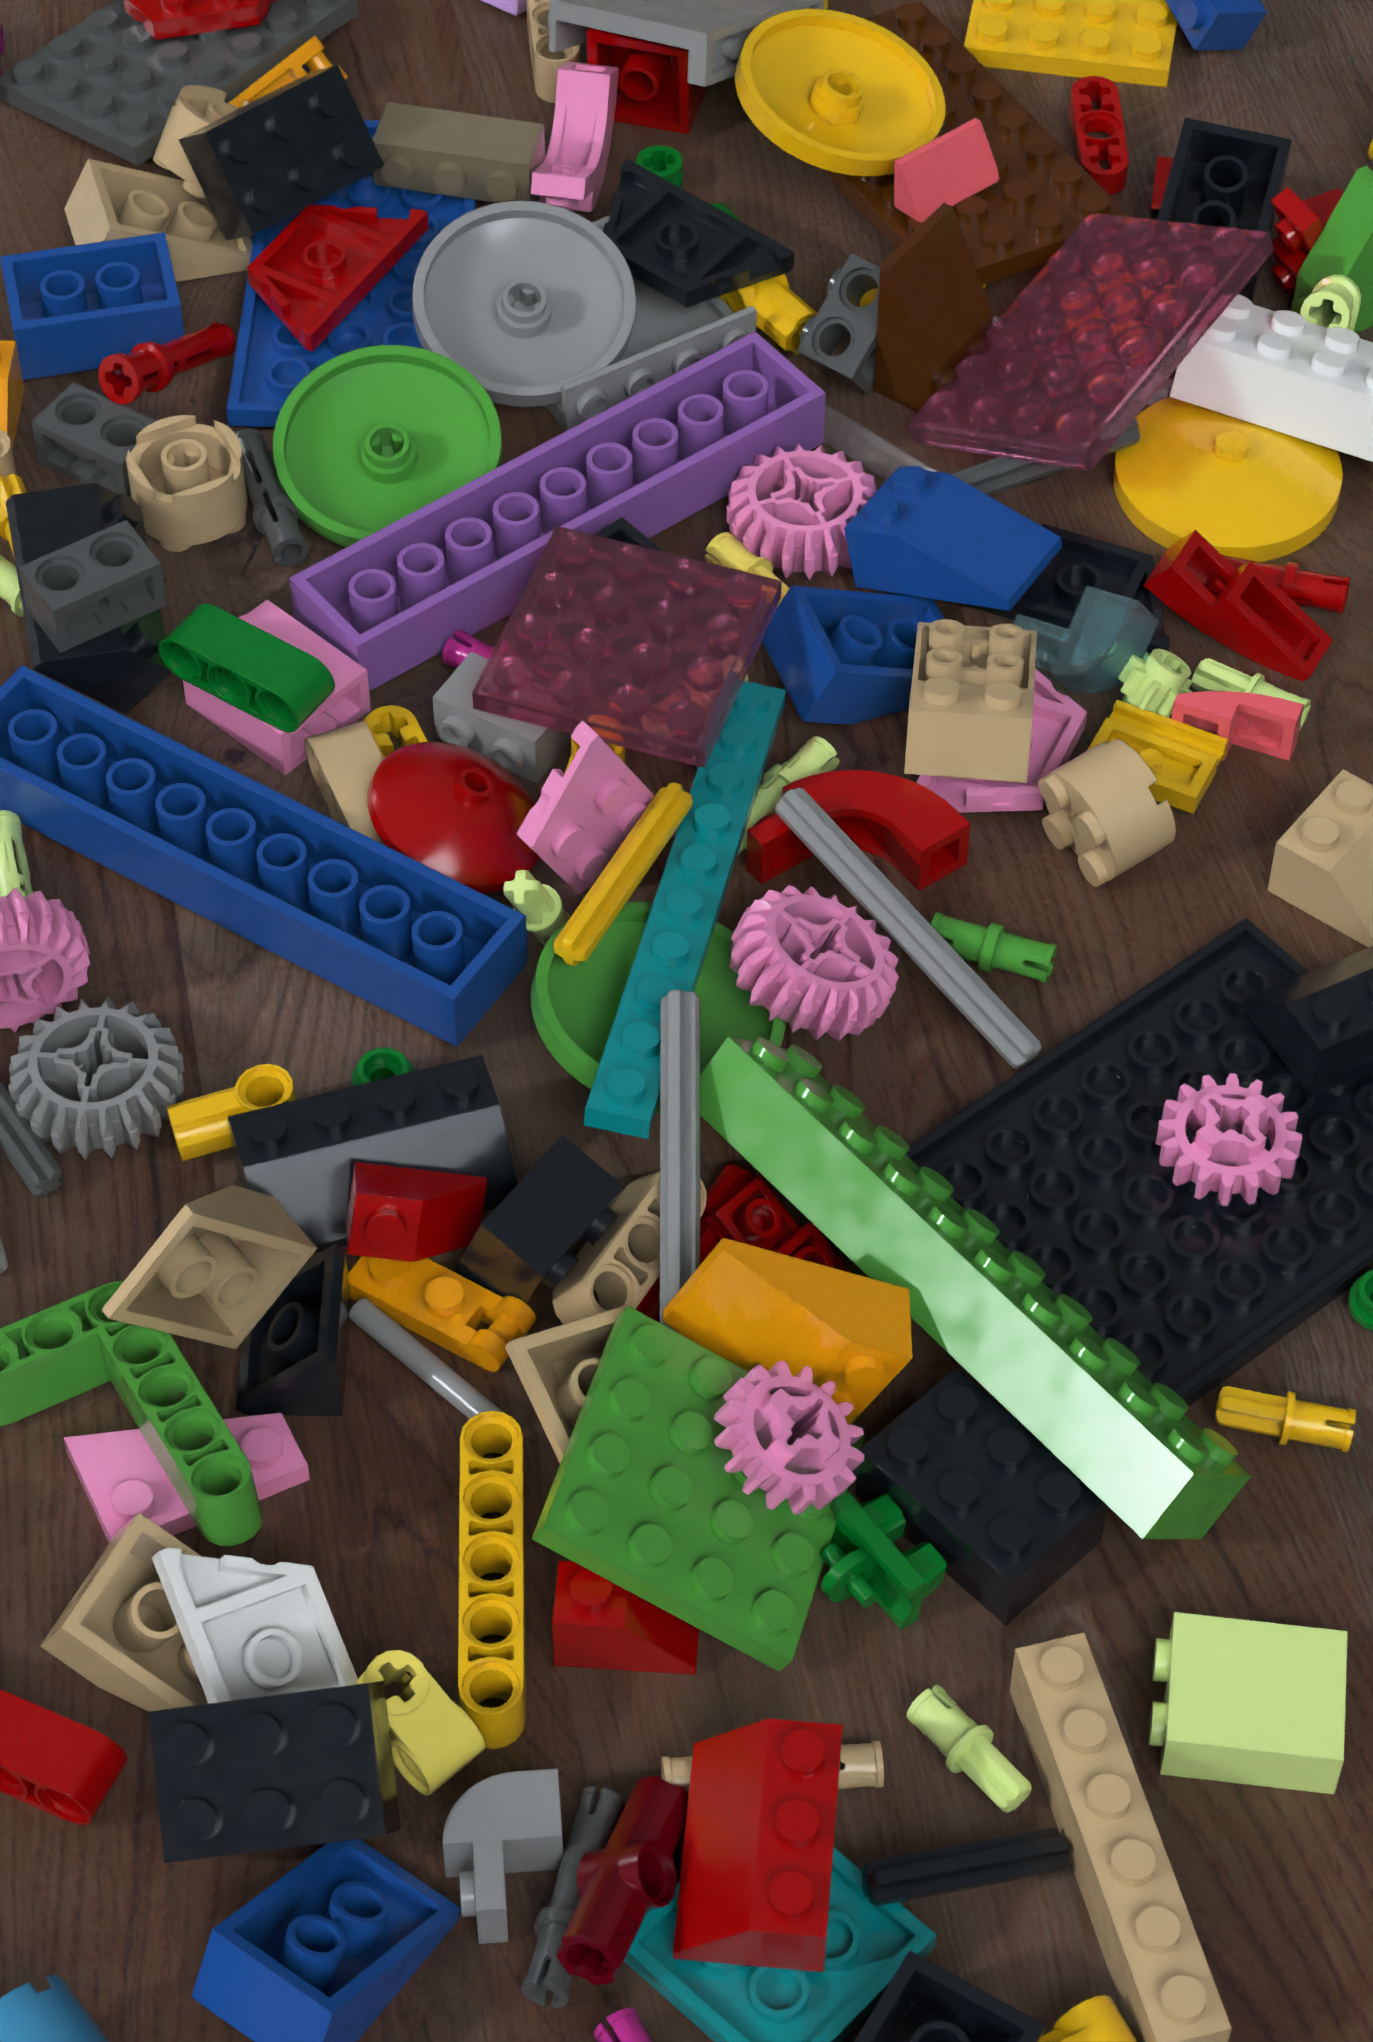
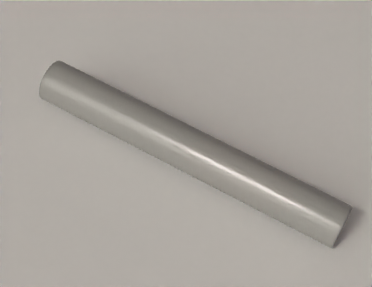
(419, 1359)

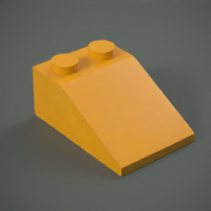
(782, 1308)

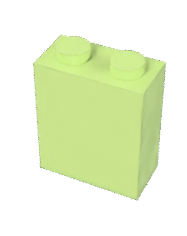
(1251, 1702)

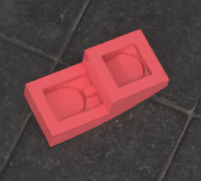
(1244, 718)

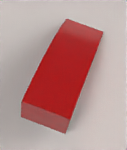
(1238, 607)

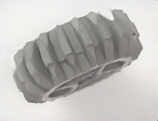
(96, 1077)

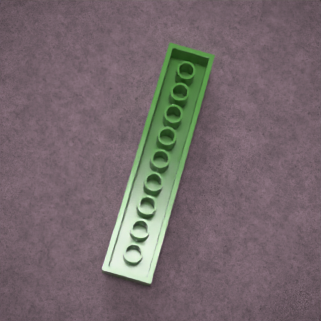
(971, 1291)

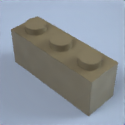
(457, 153)

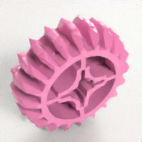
(798, 508)
(39, 957)
(813, 963)

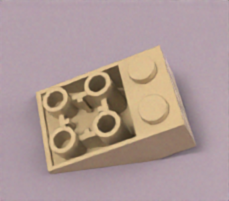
(971, 701)

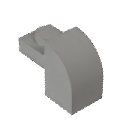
(500, 1829)

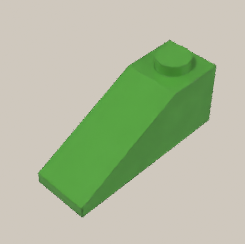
(1344, 248)

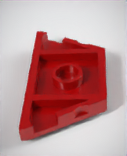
(189, 17)
(329, 264)

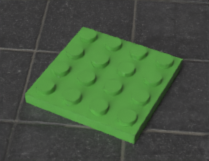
(660, 1515)

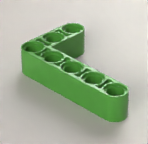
(79, 1349)

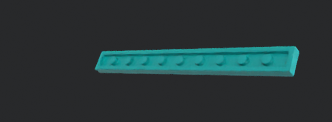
(684, 912)

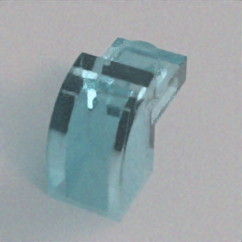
(1097, 644)

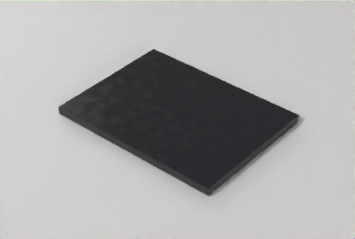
(1078, 1185)

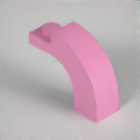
(579, 137)

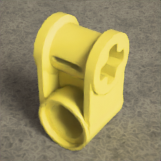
(427, 1729)

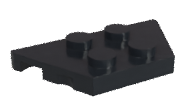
(685, 243)
(1087, 563)

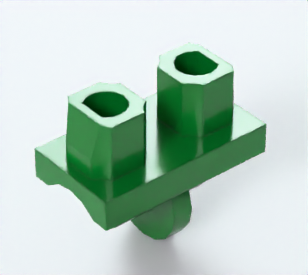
(869, 1564)

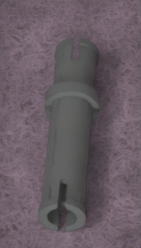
(284, 535)
(589, 1832)

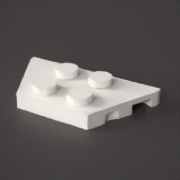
(253, 1625)

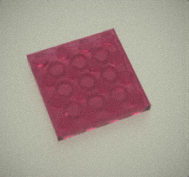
(629, 645)

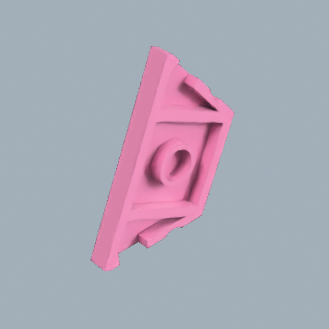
(1054, 734)
(585, 811)

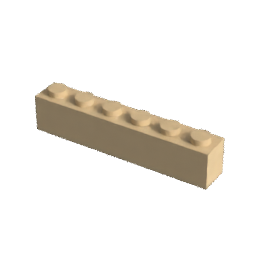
(1115, 1845)

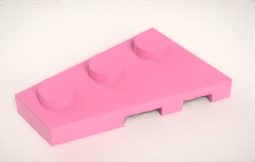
(126, 1477)

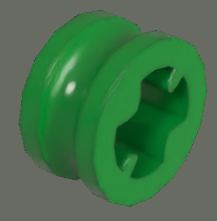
(663, 162)

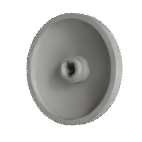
(524, 299)

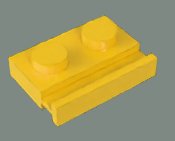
(1177, 753)

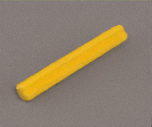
(622, 874)

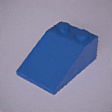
(946, 542)
(846, 651)
(322, 1947)

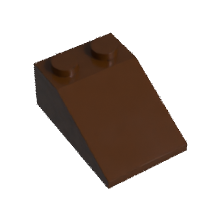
(928, 311)

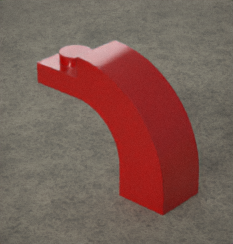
(881, 815)

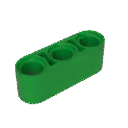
(247, 667)

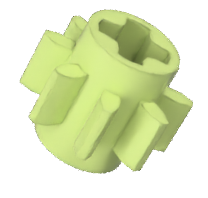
(1155, 681)

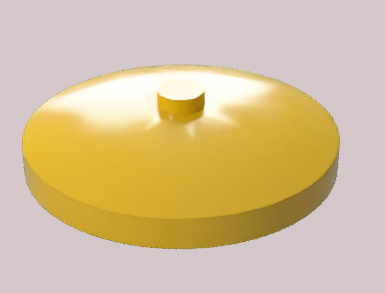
(838, 91)
(1228, 479)

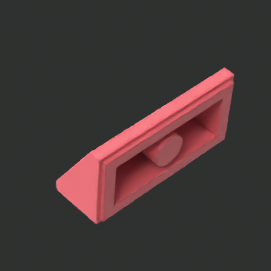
(944, 171)

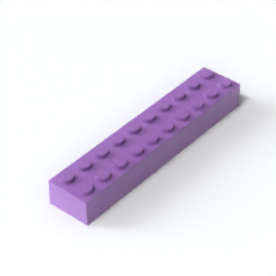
(474, 550)

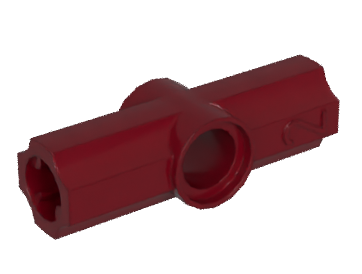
(625, 1881)

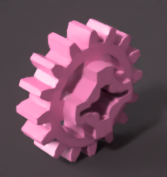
(1228, 1139)
(778, 1409)

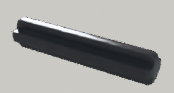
(965, 1866)

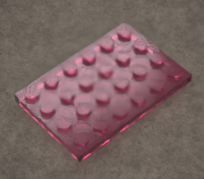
(1091, 340)

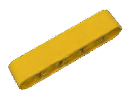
(499, 1604)

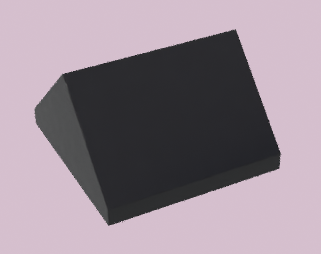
(300, 1345)

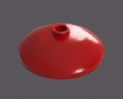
(452, 813)

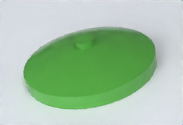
(381, 438)
(579, 1002)

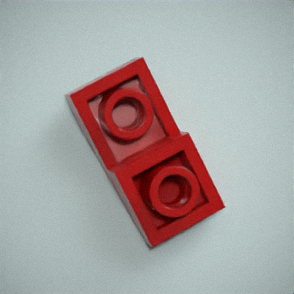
(1297, 235)
(760, 1220)

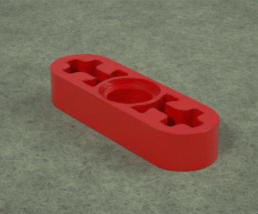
(1106, 120)

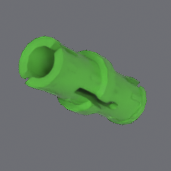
(997, 949)

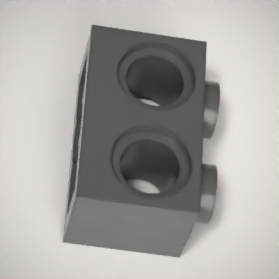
(843, 318)
(88, 437)
(93, 586)

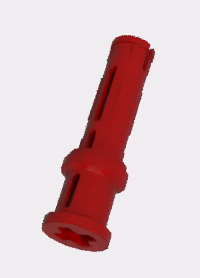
(153, 365)

